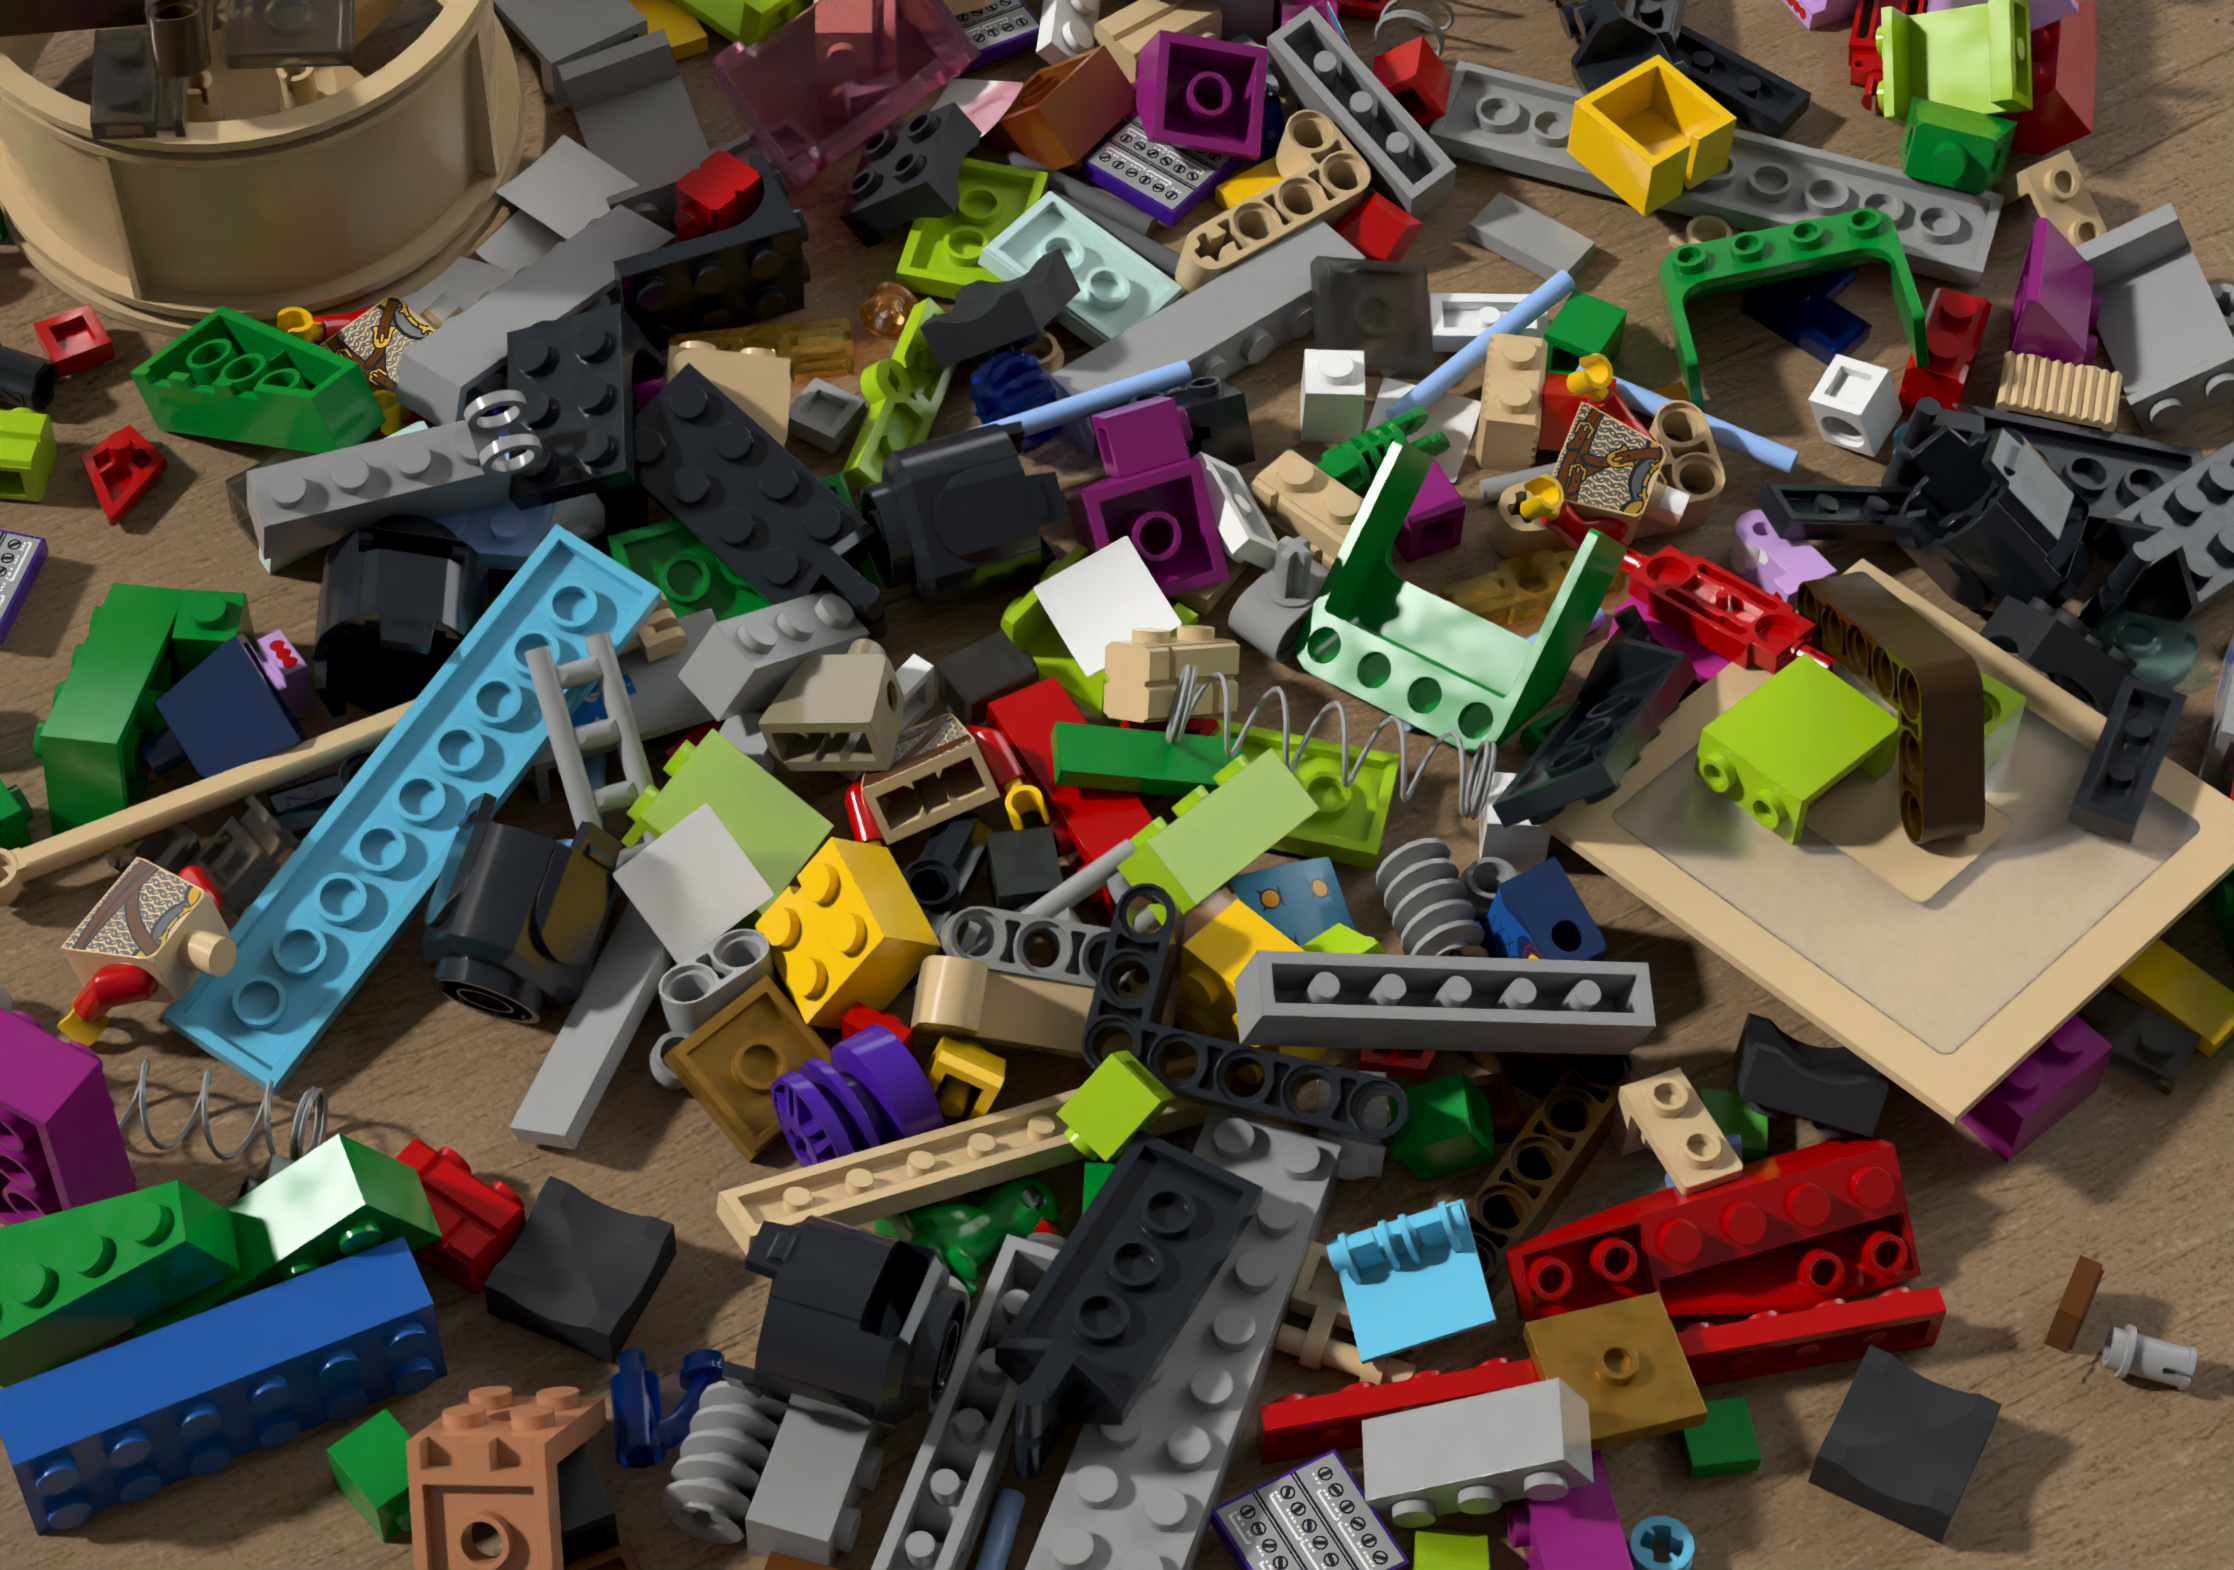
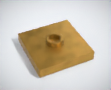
(737, 1058)
(1623, 1365)

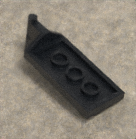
(1608, 42)
(2098, 464)
(751, 499)
(2169, 547)
(1606, 727)
(1120, 1292)

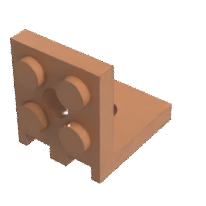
(496, 1466)

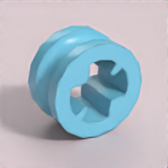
(1666, 1529)

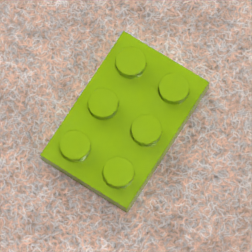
(946, 251)
(1349, 819)

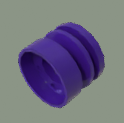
(859, 1102)

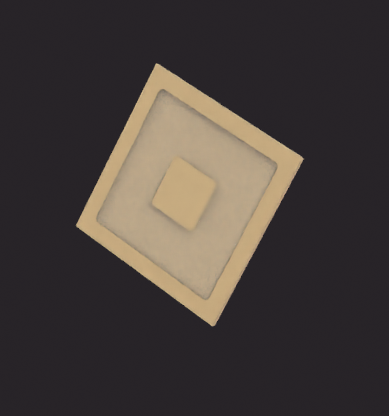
(1911, 955)

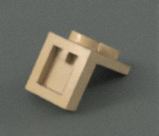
(2058, 195)
(1674, 1123)

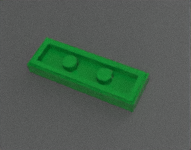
(1135, 759)

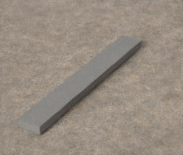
(609, 1007)

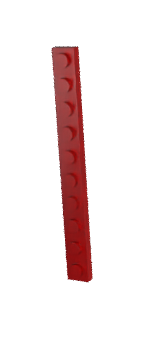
(1717, 1354)

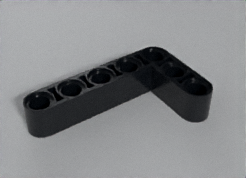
(1218, 1057)

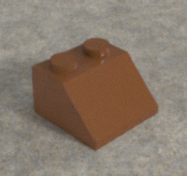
(1066, 111)

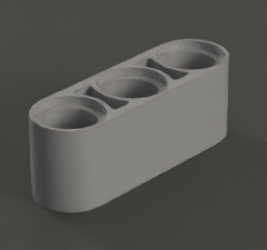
(1007, 933)

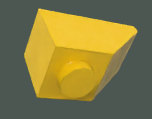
(964, 1078)

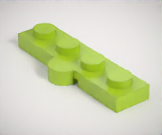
(902, 398)

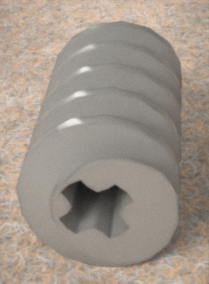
(1429, 901)
(721, 1462)

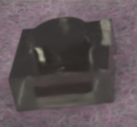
(165, 848)

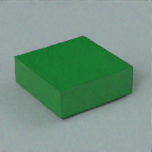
(1724, 1441)

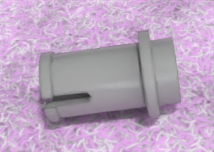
(2148, 1357)

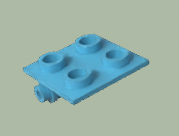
(1412, 1281)

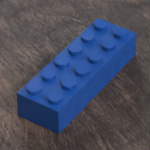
(220, 1385)

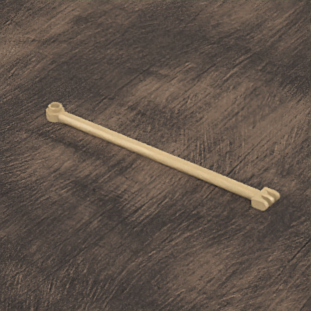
(656, 638)

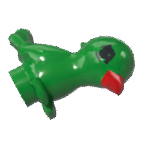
(972, 1234)

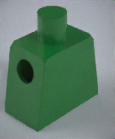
(1955, 145)

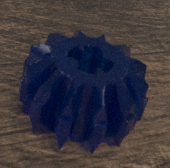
(1011, 386)

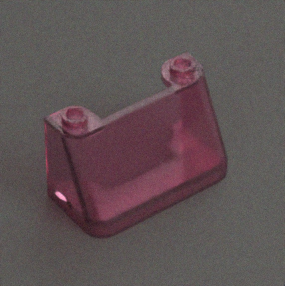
(839, 78)

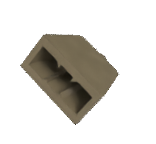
(837, 713)

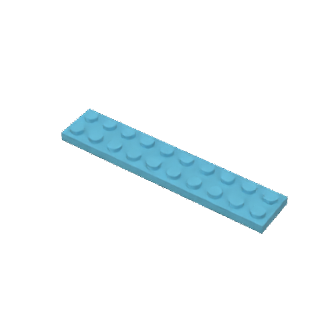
(391, 828)

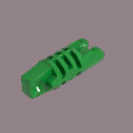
(1359, 459)

